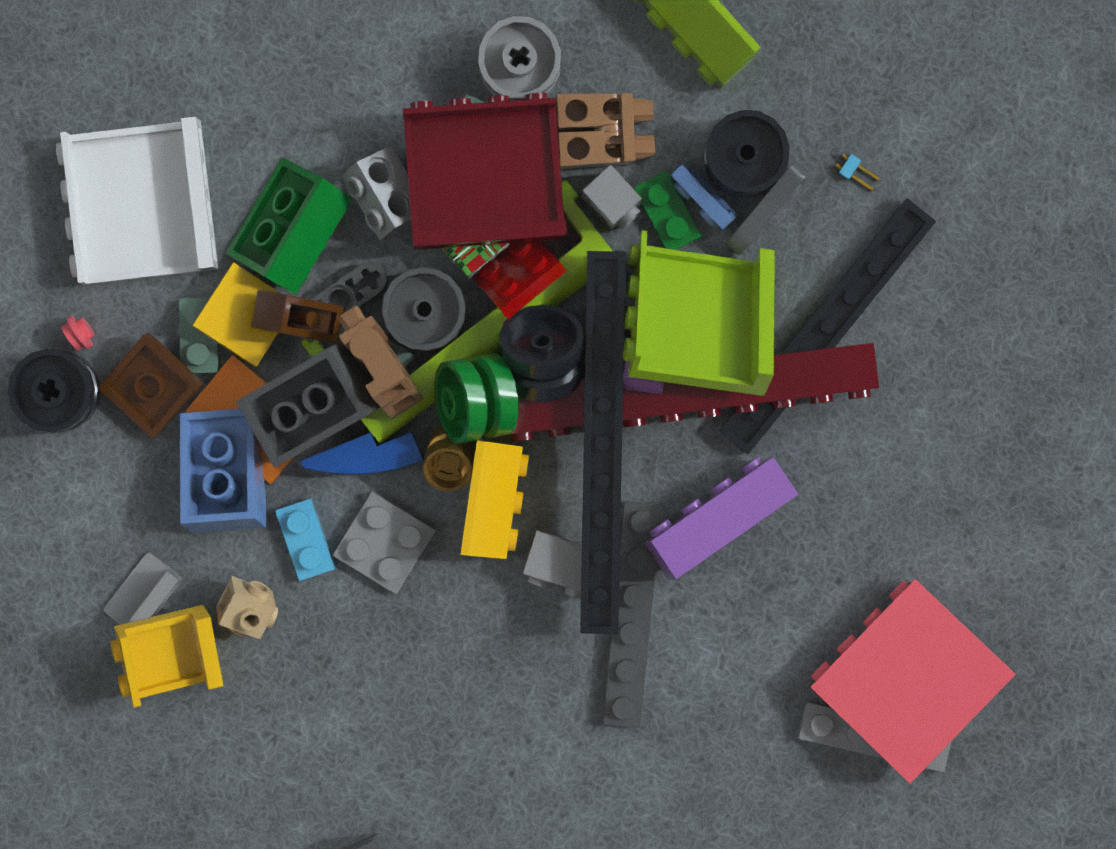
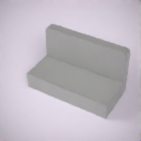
(143, 591)

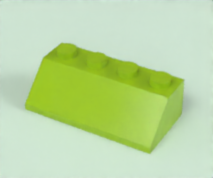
(707, 35)

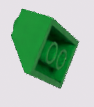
(289, 225)

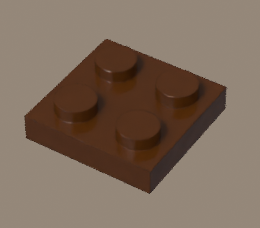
(150, 385)

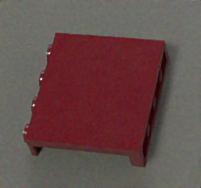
(484, 172)

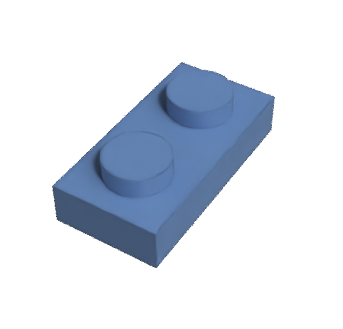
(693, 185)

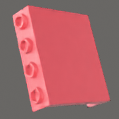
(911, 679)

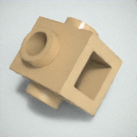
(246, 608)

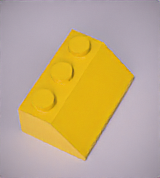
(493, 500)

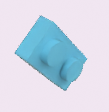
(305, 539)

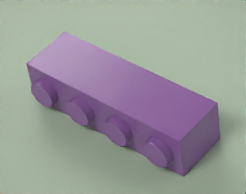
(720, 518)

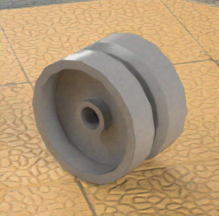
(514, 39)

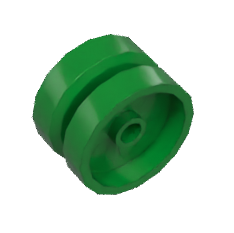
(476, 398)

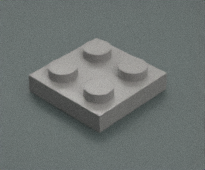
(384, 542)

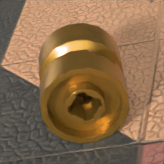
(448, 464)

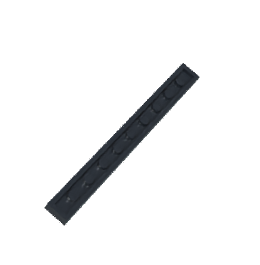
(602, 442)

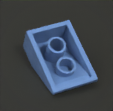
(220, 473)

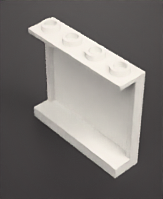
(137, 202)

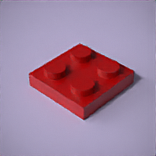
(518, 275)

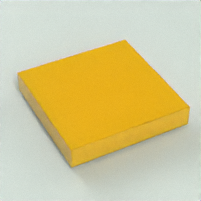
(230, 313)

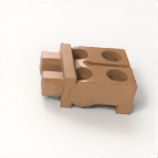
(613, 126)
(372, 347)

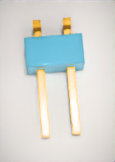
(849, 168)

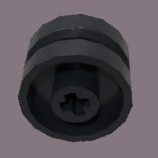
(747, 131)
(543, 352)
(32, 385)

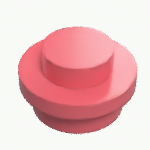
(78, 333)

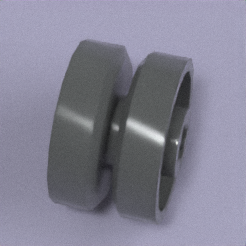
(402, 308)

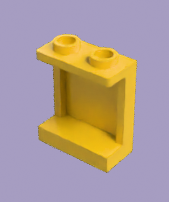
(166, 653)

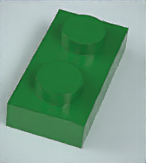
(667, 212)

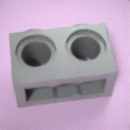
(375, 197)
(612, 199)

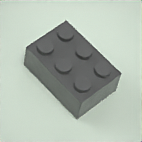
(308, 404)

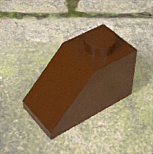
(296, 316)

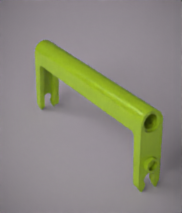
(484, 335)

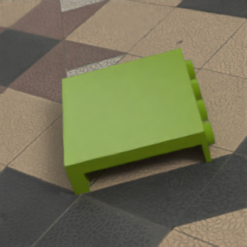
(700, 318)

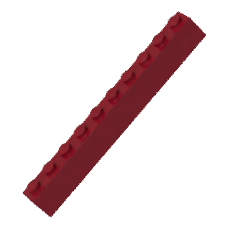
(796, 375)

